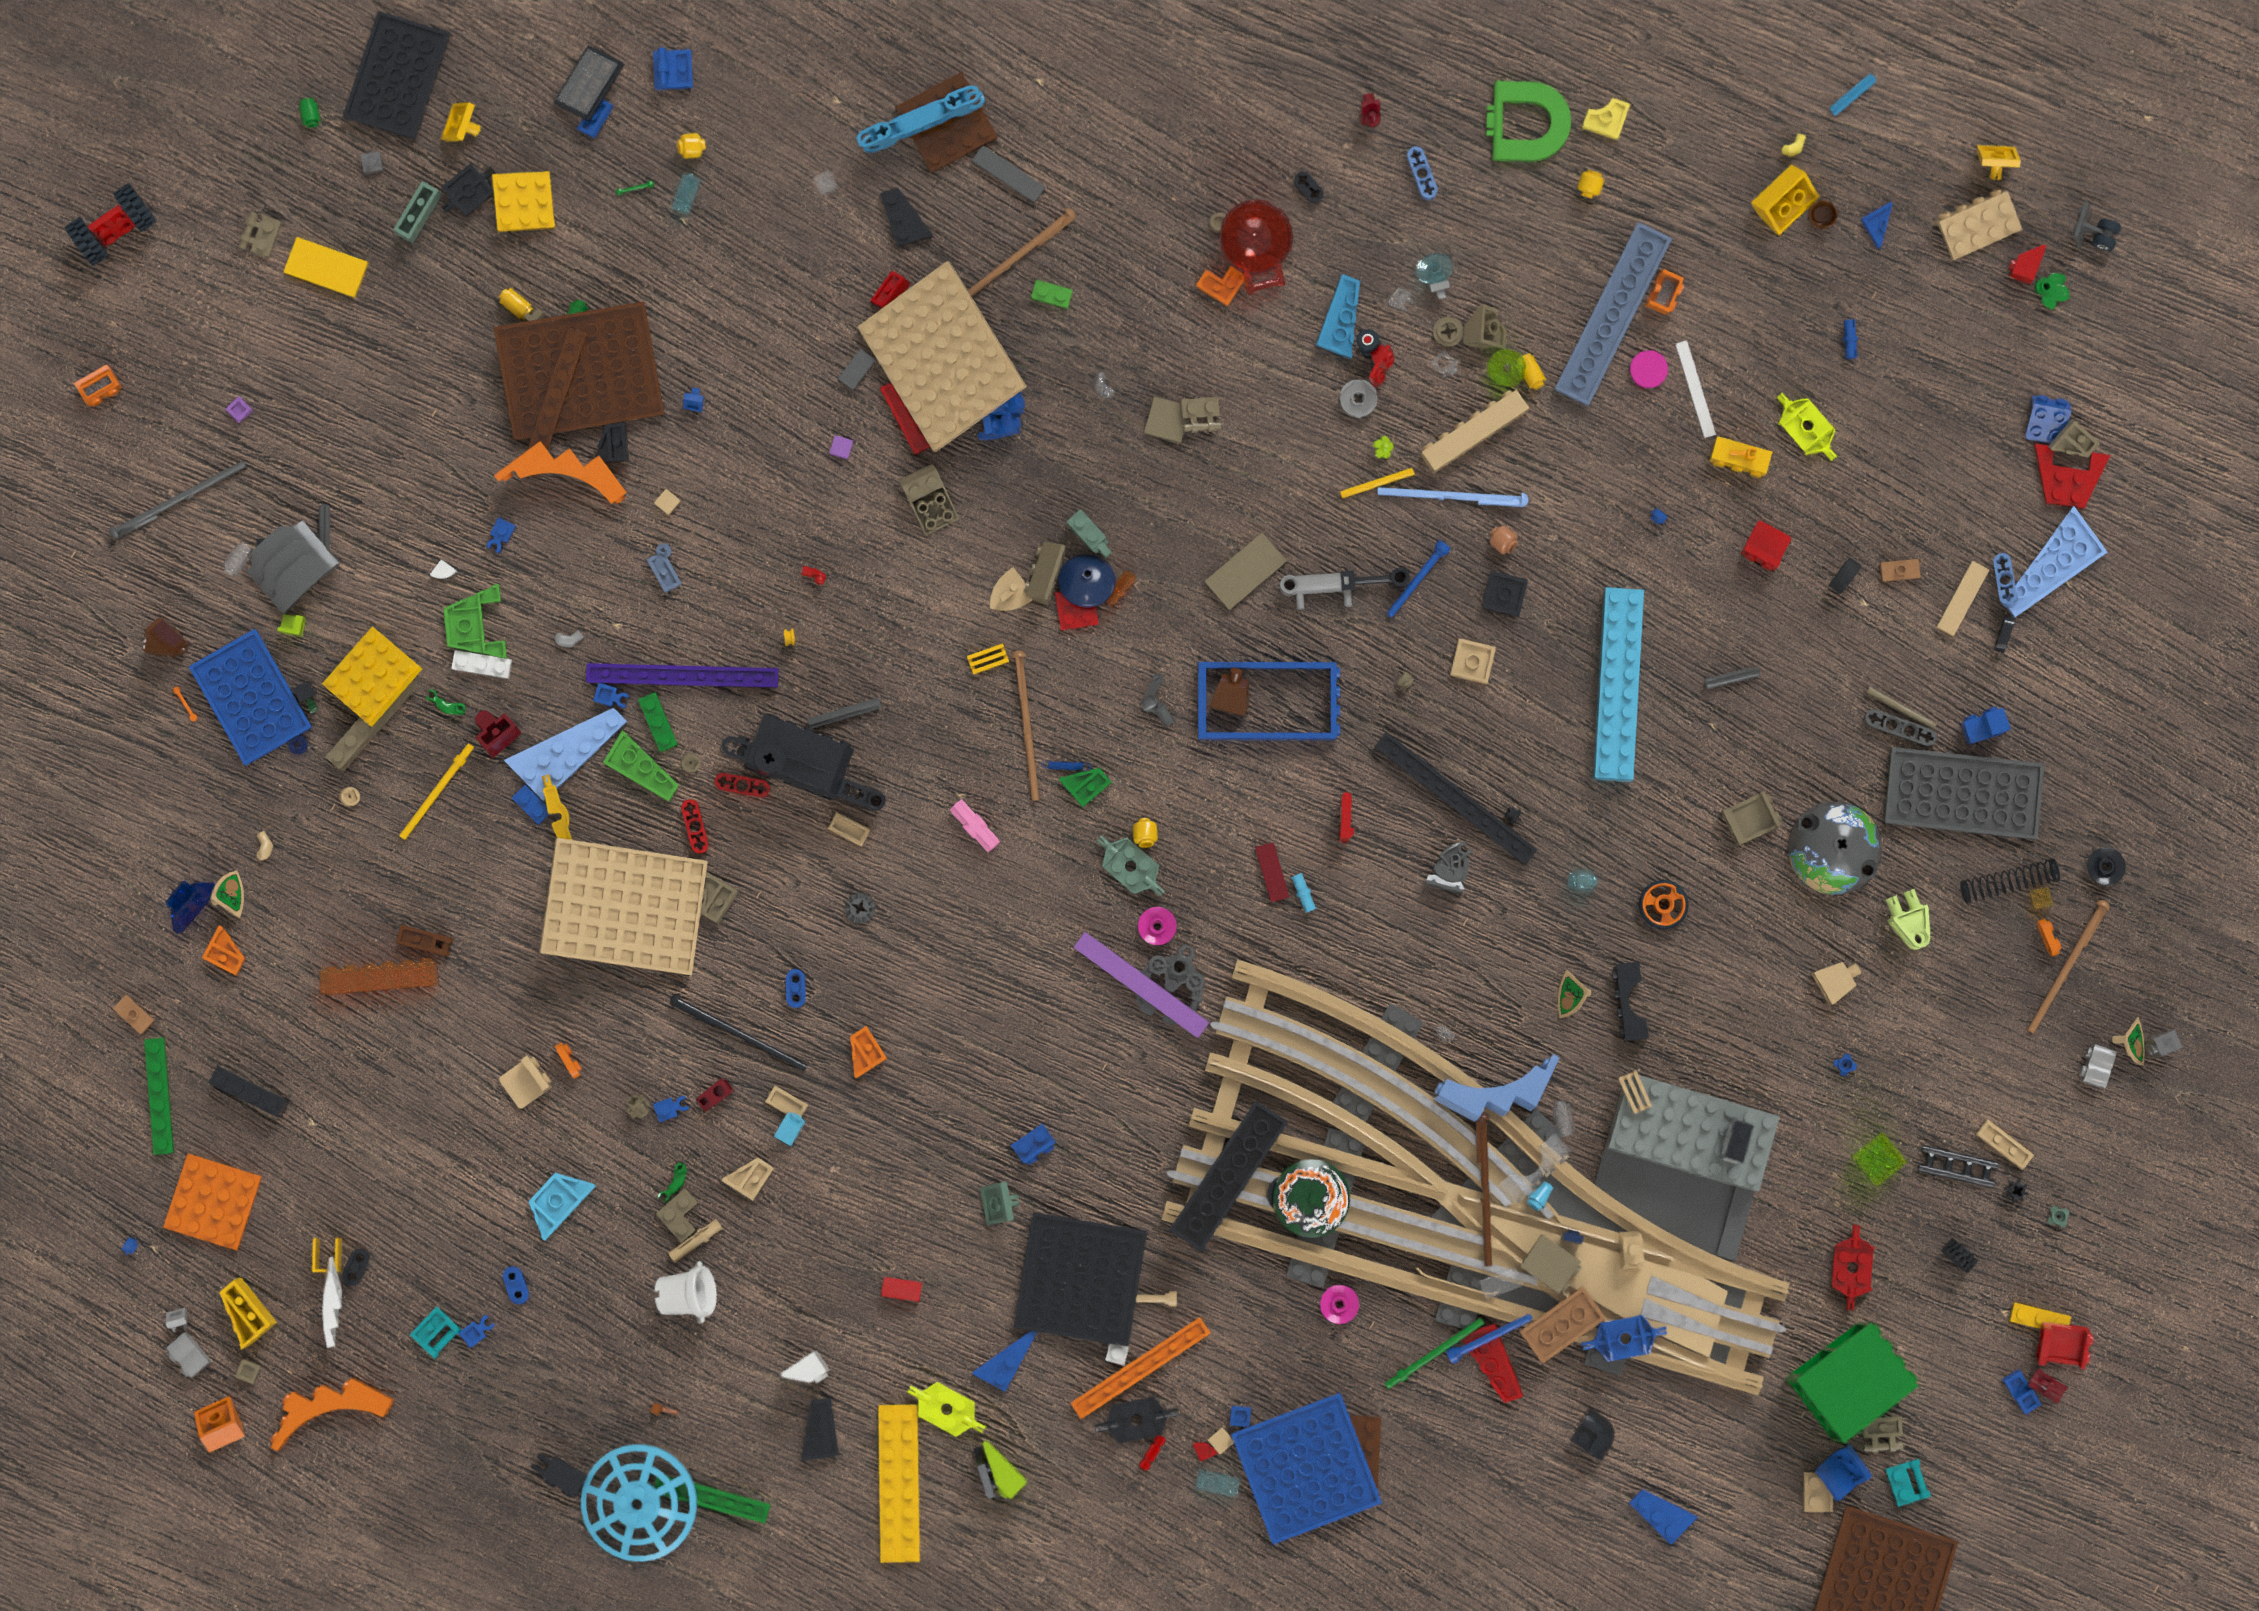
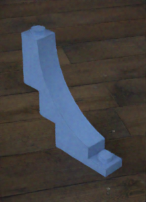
(1472, 1101)

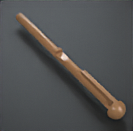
(1039, 240)
(1018, 656)
(2103, 906)

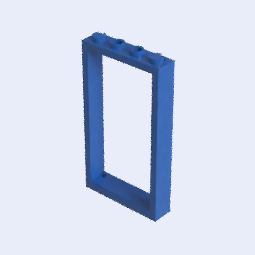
(1334, 708)

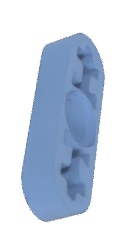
(1422, 158)
(2011, 586)

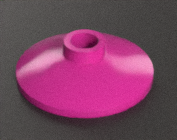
(1161, 916)
(1347, 1311)

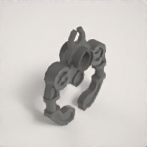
(1174, 979)

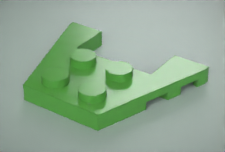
(466, 626)

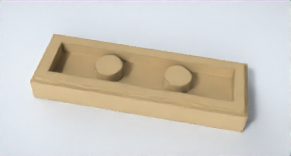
(2004, 1144)

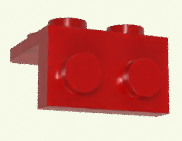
(1766, 546)

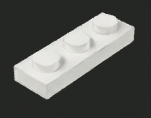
(481, 664)

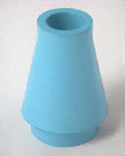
(1540, 1196)

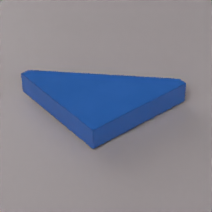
(1876, 223)

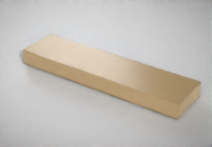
(1962, 598)

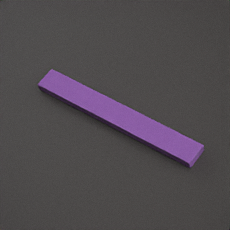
(1141, 985)

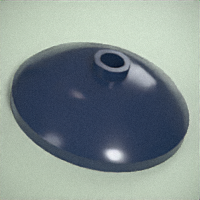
(1085, 590)

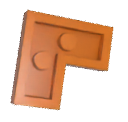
(1221, 289)

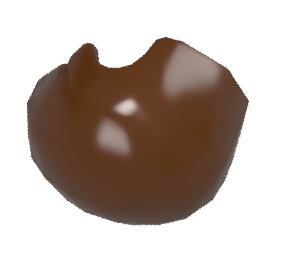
(1823, 214)

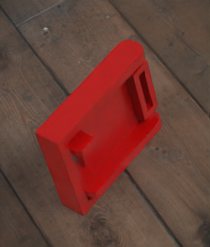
(1345, 829)

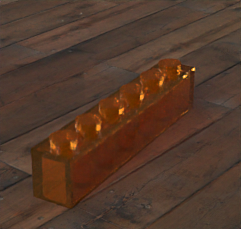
(379, 977)

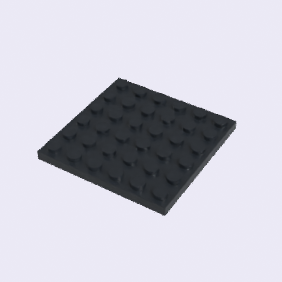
(1080, 1279)

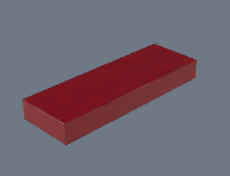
(1272, 872)

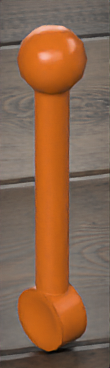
(193, 717)

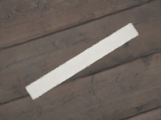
(1695, 389)

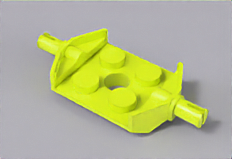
(1810, 441)
(930, 1406)

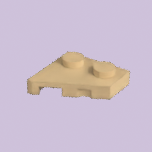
(749, 1178)

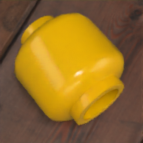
(690, 145)
(1590, 183)
(1145, 833)

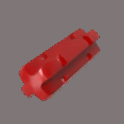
(1152, 1452)

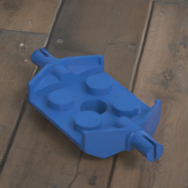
(1608, 1338)

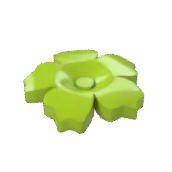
(1383, 447)

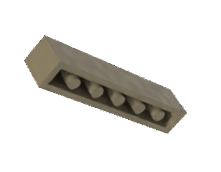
(362, 733)

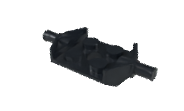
(1120, 1423)

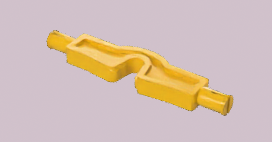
(555, 806)

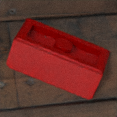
(890, 289)
(901, 1289)

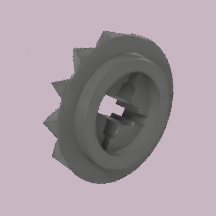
(862, 917)

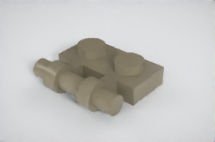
(265, 237)
(1200, 408)
(1883, 1427)

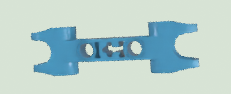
(888, 133)

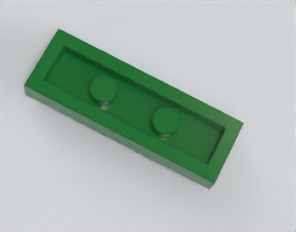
(658, 722)

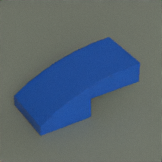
(2021, 1392)

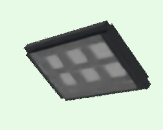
(588, 83)

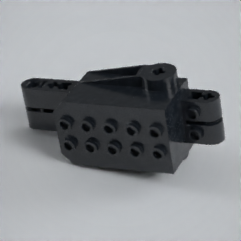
(801, 760)

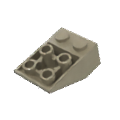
(929, 499)

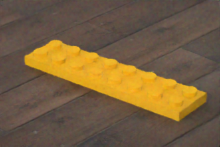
(899, 1483)

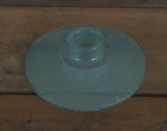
(1434, 268)

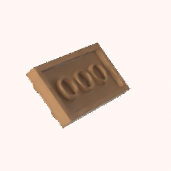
(1562, 1325)

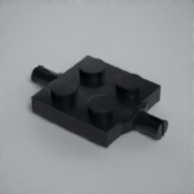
(468, 190)

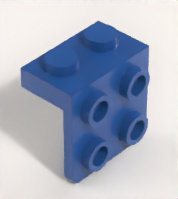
(2047, 418)
(1843, 1471)

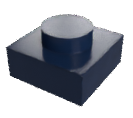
(1572, 1236)

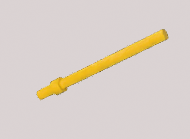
(459, 761)

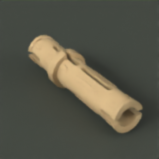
(698, 1238)

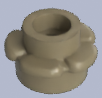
(1405, 680)

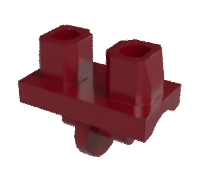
(1370, 110)
(2047, 1386)

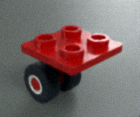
(1383, 357)

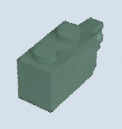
(1088, 533)

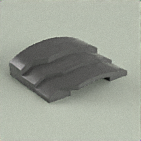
(290, 564)

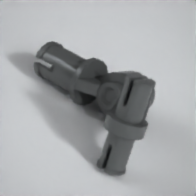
(1151, 703)

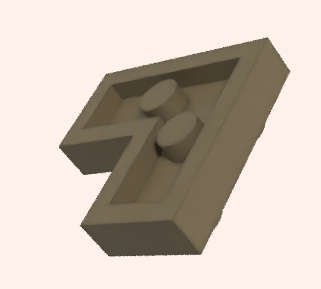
(673, 1215)

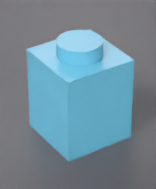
(790, 1128)

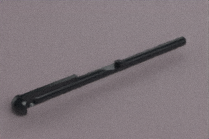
(711, 1020)

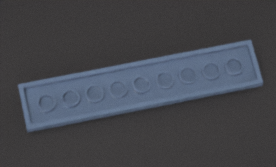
(1613, 314)

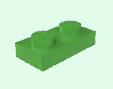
(1051, 294)

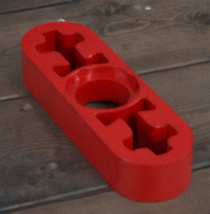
(757, 782)
(703, 839)

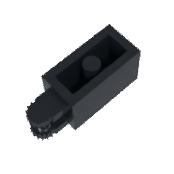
(562, 1475)

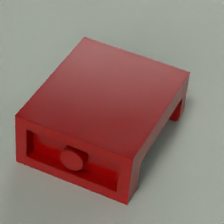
(2064, 1344)

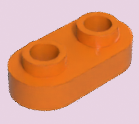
(2051, 944)
(573, 1066)

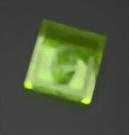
(1878, 1159)

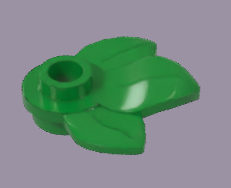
(2055, 290)

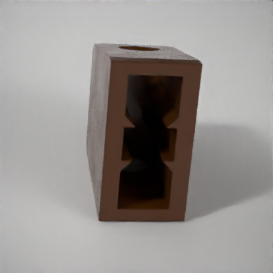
(1232, 693)

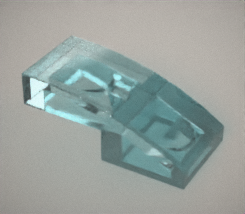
(1217, 1483)

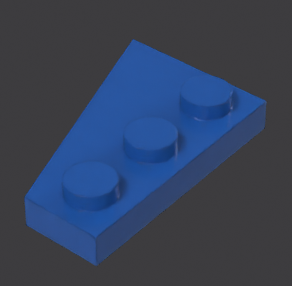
(1662, 1516)

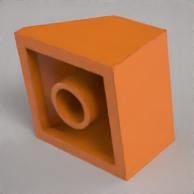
(218, 1424)

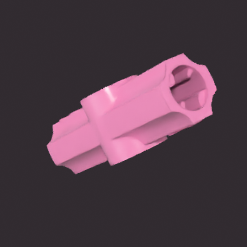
(974, 825)

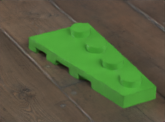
(638, 766)

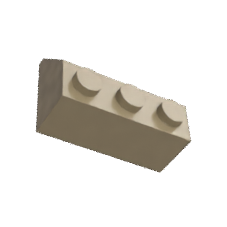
(1045, 572)

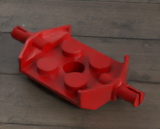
(1855, 1251)

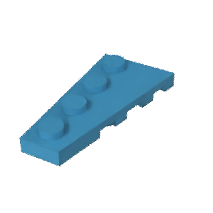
(1339, 323)

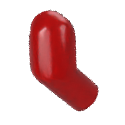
(819, 576)

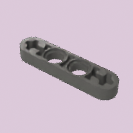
(1900, 726)

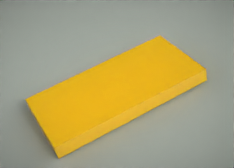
(326, 267)

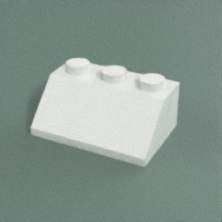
(808, 1369)

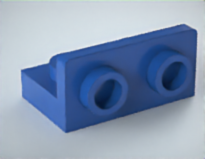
(1033, 1144)

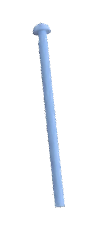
(1484, 499)

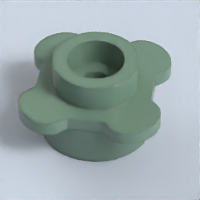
(2063, 1216)

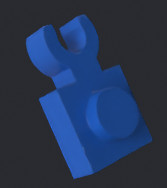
(501, 532)
(607, 696)
(667, 1109)
(474, 1333)

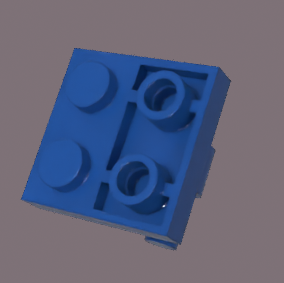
(672, 69)

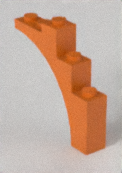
(302, 1409)

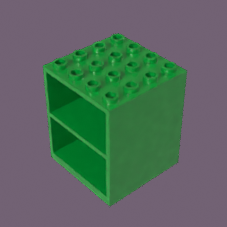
(1852, 1381)

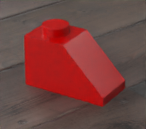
(2026, 265)

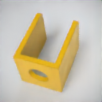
(316, 1255)

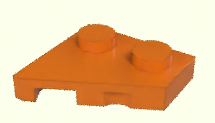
(224, 952)
(865, 1052)

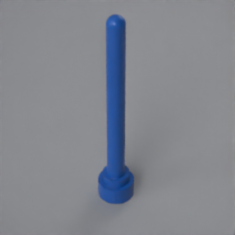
(1440, 550)
(1457, 1353)

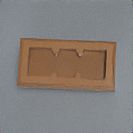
(1900, 570)
(134, 1014)

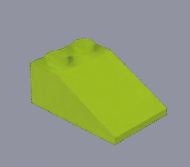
(1005, 1474)

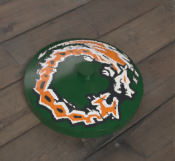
(1311, 1198)

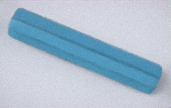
(1851, 95)

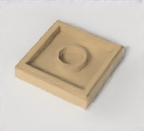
(1472, 661)

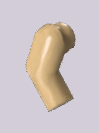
(266, 846)

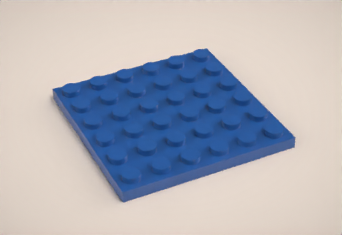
(1306, 1468)

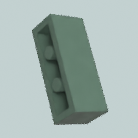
(417, 212)

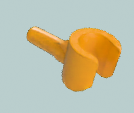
(1744, 453)

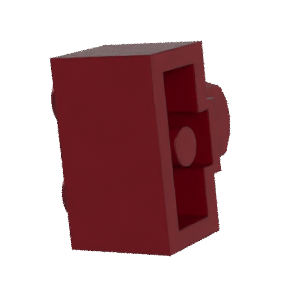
(495, 732)

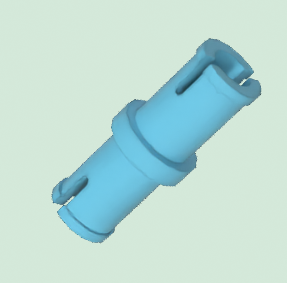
(1303, 892)

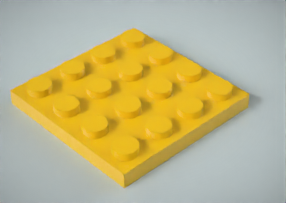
(372, 676)

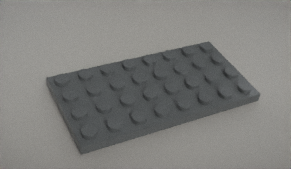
(1964, 793)

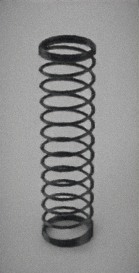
(2054, 872)

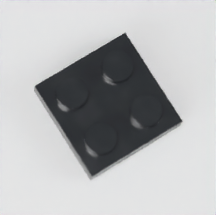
(1504, 593)

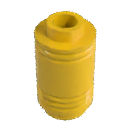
(515, 303)
(1533, 375)

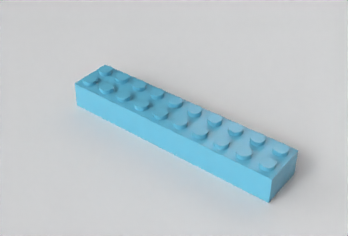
(1618, 684)

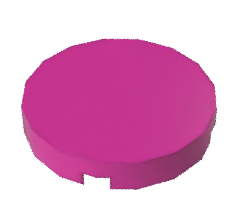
(1648, 369)

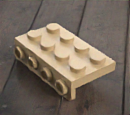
(1978, 223)

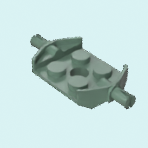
(1120, 853)

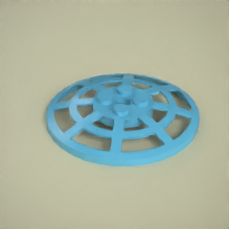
(646, 1494)

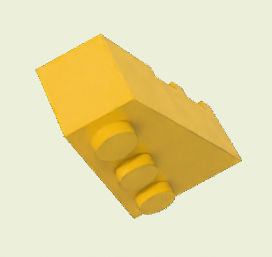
(246, 1312)

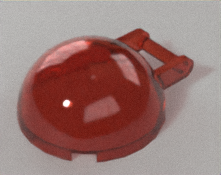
(1256, 241)

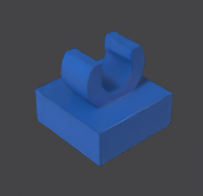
(693, 401)

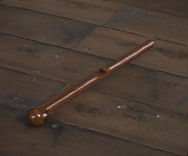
(1482, 1156)

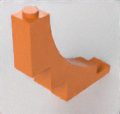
(539, 461)

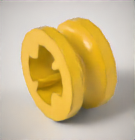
(789, 637)

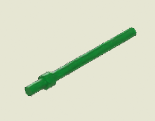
(1402, 1375)

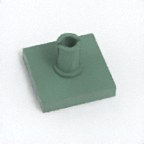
(998, 1203)

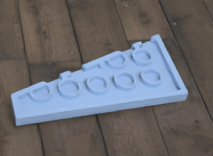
(2062, 557)
(565, 751)

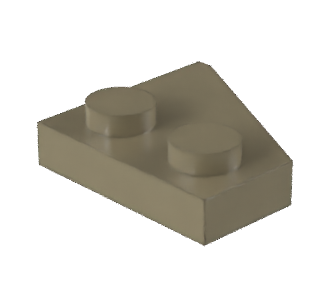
(2074, 440)
(717, 898)

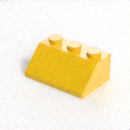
(1785, 199)

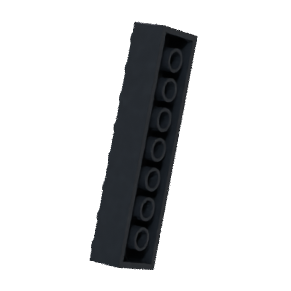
(1228, 1176)

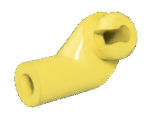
(1795, 148)

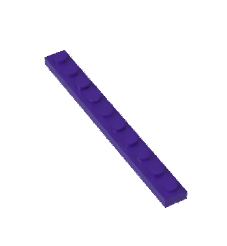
(682, 675)

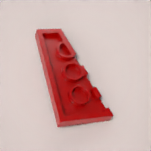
(1495, 1364)

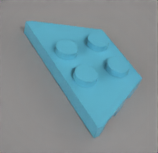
(557, 1201)

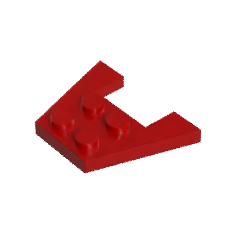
(2068, 485)

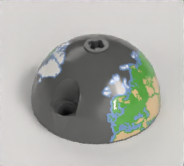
(1816, 852)

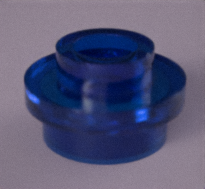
(304, 745)

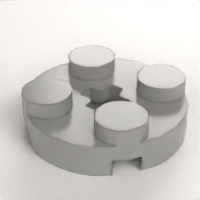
(1358, 409)

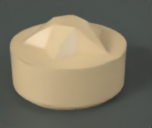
(349, 796)

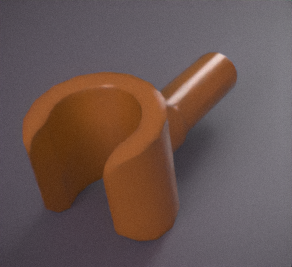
(657, 1408)

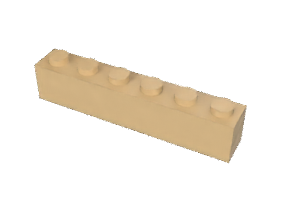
(1474, 431)

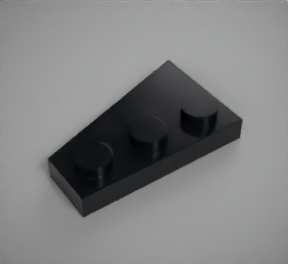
(903, 219)
(820, 1434)

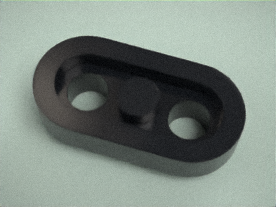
(355, 1267)

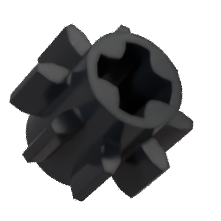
(2010, 1189)

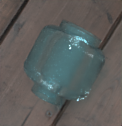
(1582, 881)

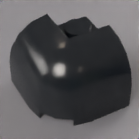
(1594, 1434)

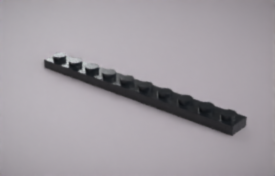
(1455, 798)

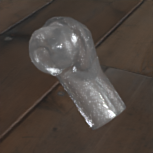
(1101, 387)

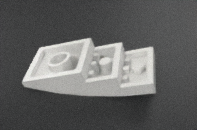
(331, 1303)

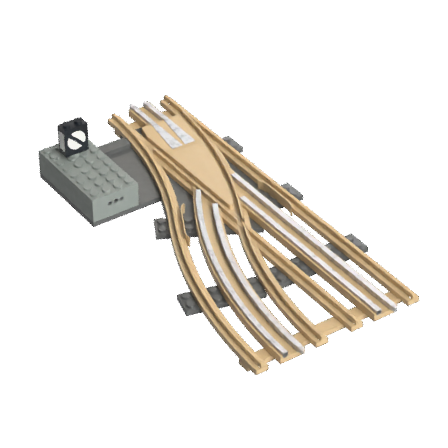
(1669, 1171)

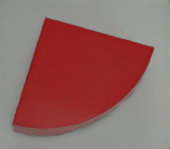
(1204, 1450)

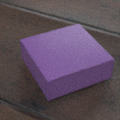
(239, 409)
(841, 447)

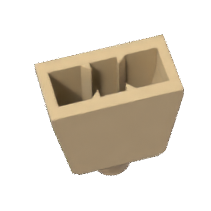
(1836, 981)
(1631, 1250)

